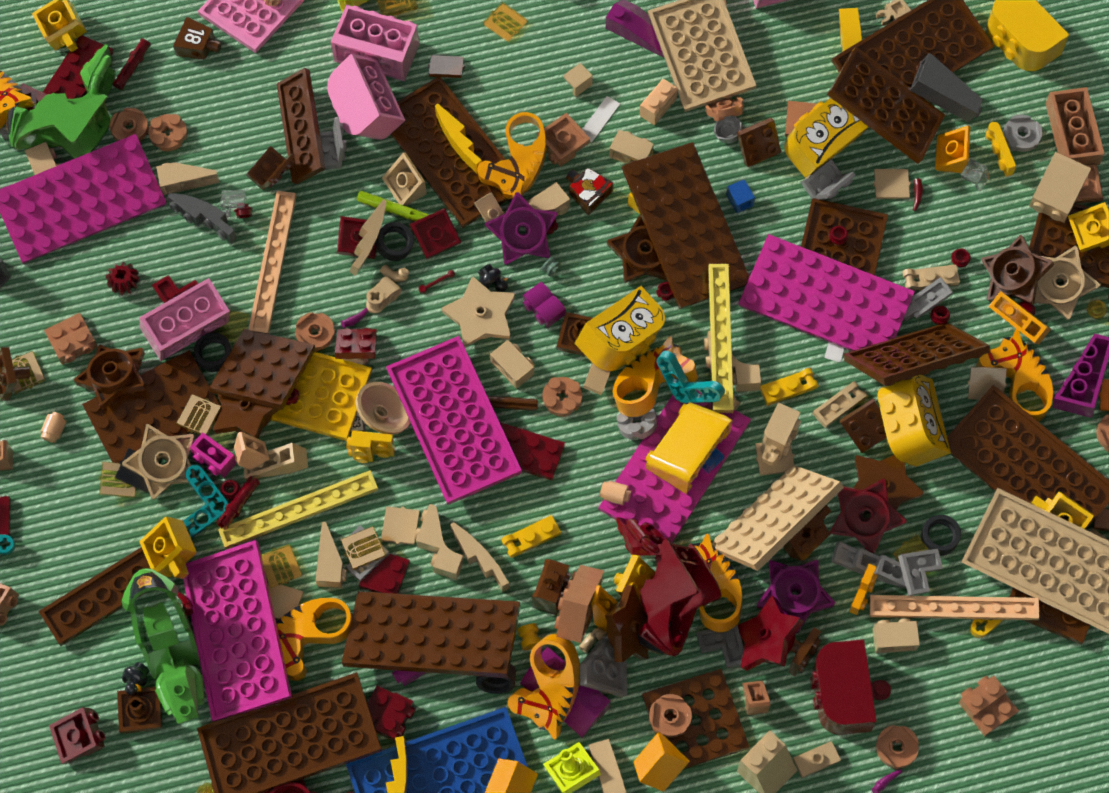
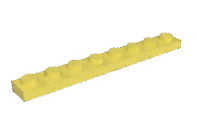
(721, 334)
(298, 509)

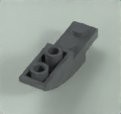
(200, 212)

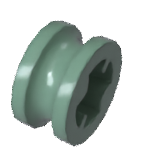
(551, 266)

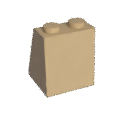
(1059, 187)
(767, 765)

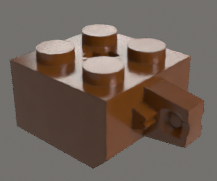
(809, 537)
(551, 586)

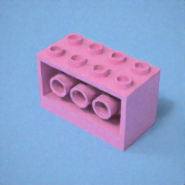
(376, 37)
(184, 319)

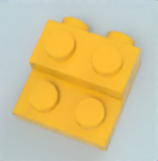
(1091, 227)
(365, 444)

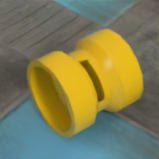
(529, 636)

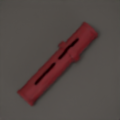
(135, 58)
(233, 509)

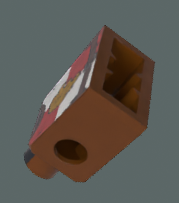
(589, 189)

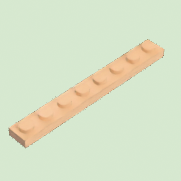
(272, 262)
(954, 607)

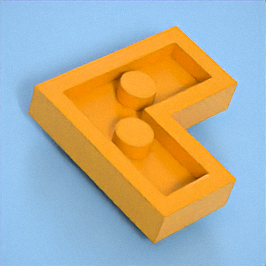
(866, 585)

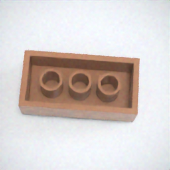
(1075, 126)
(576, 603)

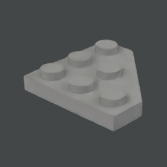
(602, 672)

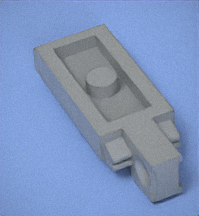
(928, 299)

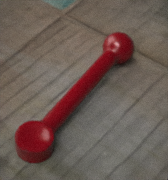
(422, 289)

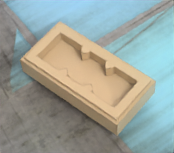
(489, 207)
(816, 759)

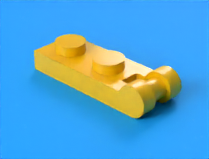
(1000, 147)
(788, 387)
(531, 536)

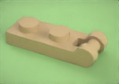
(928, 275)
(839, 404)

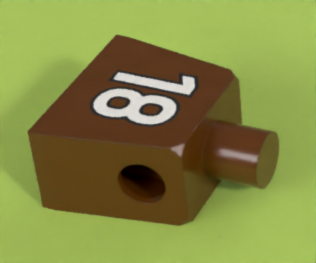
(195, 40)

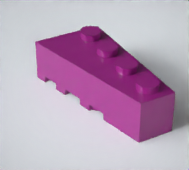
(1084, 383)

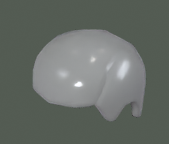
(727, 129)

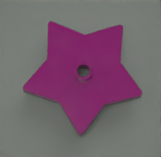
(522, 215)
(799, 579)

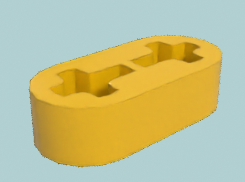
(990, 625)

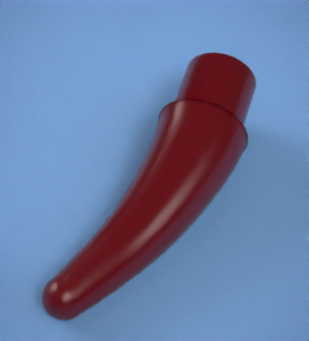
(918, 193)
(187, 604)

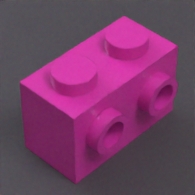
(212, 454)

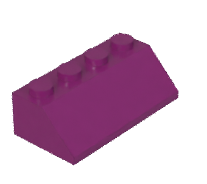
(588, 704)

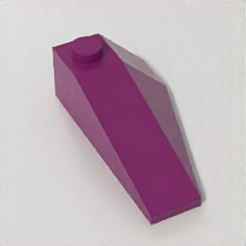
(634, 25)

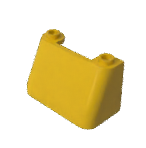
(688, 445)

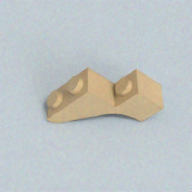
(744, 376)
(430, 538)

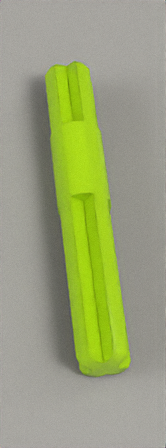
(391, 207)

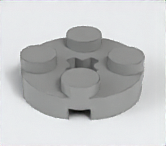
(1022, 143)
(642, 430)

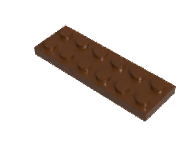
(301, 125)
(92, 599)

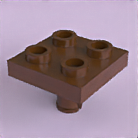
(759, 142)
(570, 331)
(9, 374)
(865, 425)
(803, 650)
(139, 711)

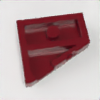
(387, 575)

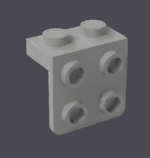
(333, 146)
(826, 181)

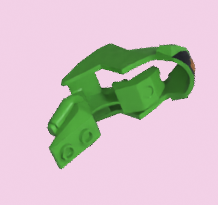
(64, 122)
(179, 681)

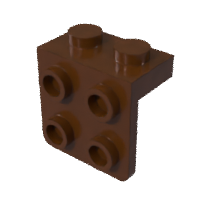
(268, 168)

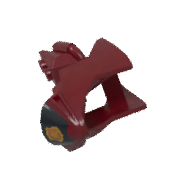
(676, 591)

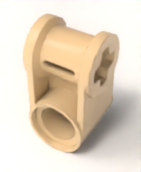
(382, 295)

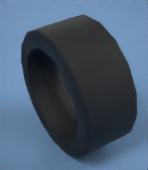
(398, 228)
(205, 340)
(948, 522)
(497, 685)

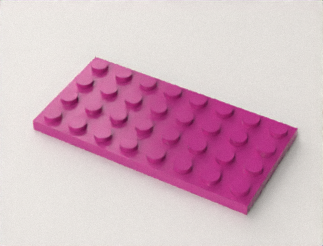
(79, 198)
(824, 296)
(453, 420)
(654, 498)
(236, 631)

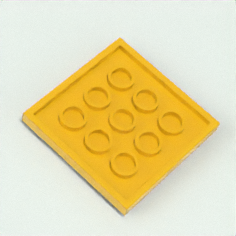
(326, 397)

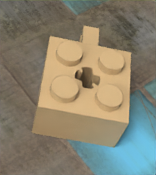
(779, 434)

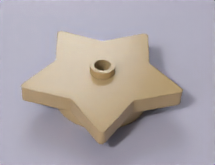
(1075, 285)
(480, 300)
(156, 447)

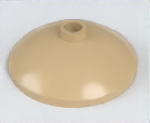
(382, 408)

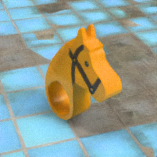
(525, 162)

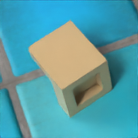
(579, 79)

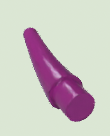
(350, 321)
(883, 782)

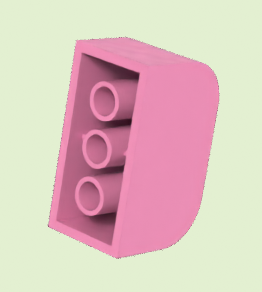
(364, 98)

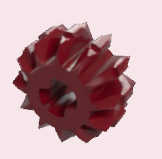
(114, 278)

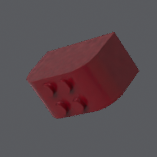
(843, 688)

